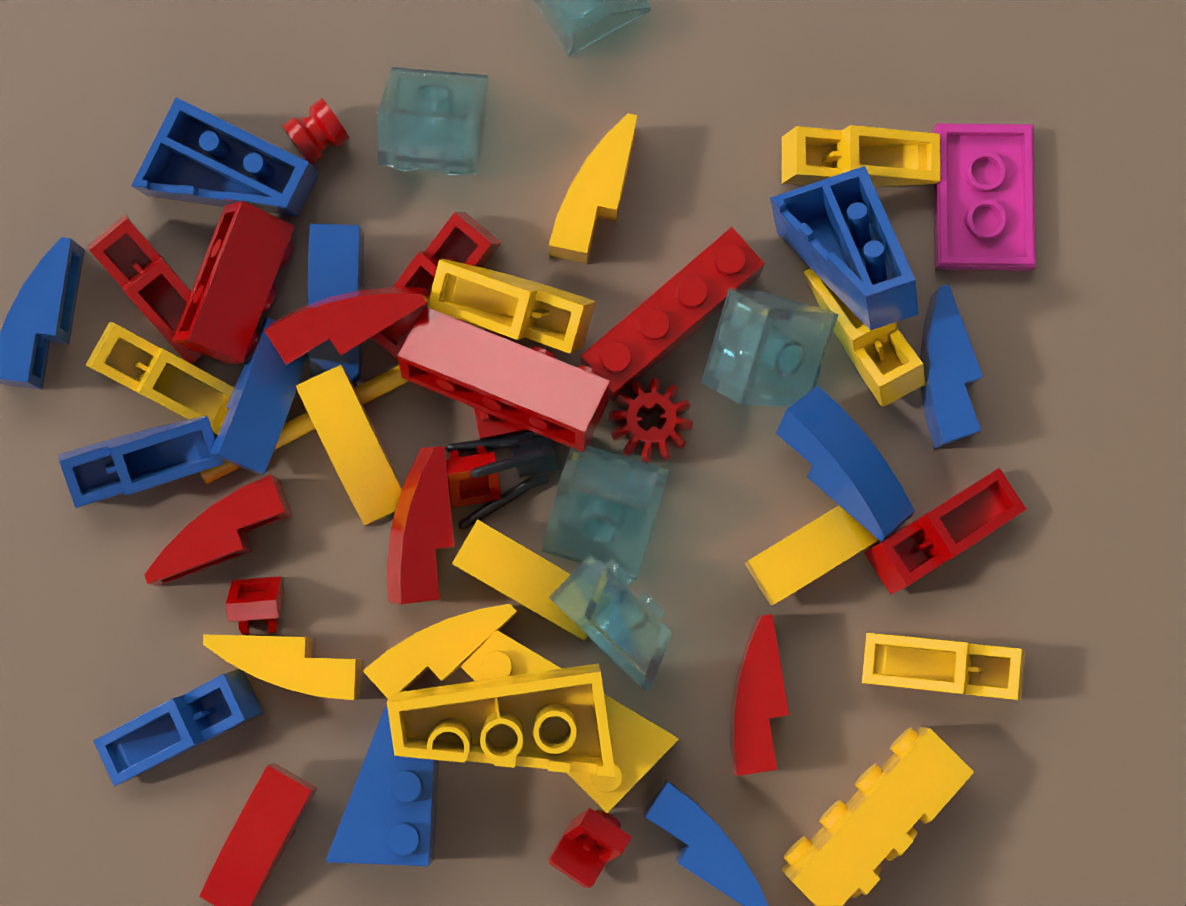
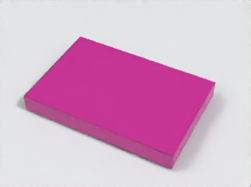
(985, 198)

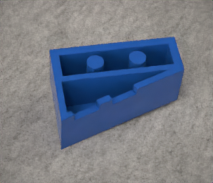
(220, 164)
(850, 245)
(390, 808)

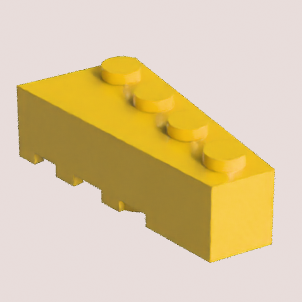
(510, 721)
(634, 739)
(877, 819)

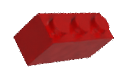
(235, 283)

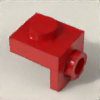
(588, 845)

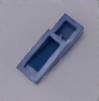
(333, 270)
(41, 315)
(948, 370)
(258, 406)
(139, 460)
(845, 463)
(178, 726)
(706, 847)

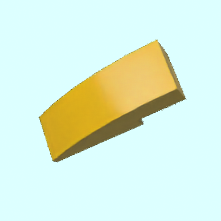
(888, 154)
(594, 193)
(511, 305)
(879, 355)
(160, 376)
(351, 443)
(808, 554)
(515, 573)
(438, 647)
(289, 664)
(944, 666)

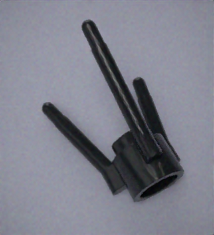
(532, 457)

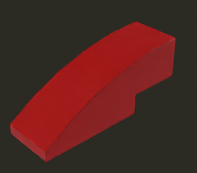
(458, 241)
(144, 278)
(343, 319)
(418, 528)
(221, 531)
(945, 531)
(756, 698)
(258, 838)

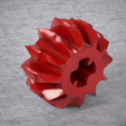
(647, 404)

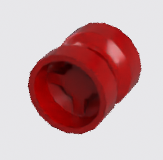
(315, 132)

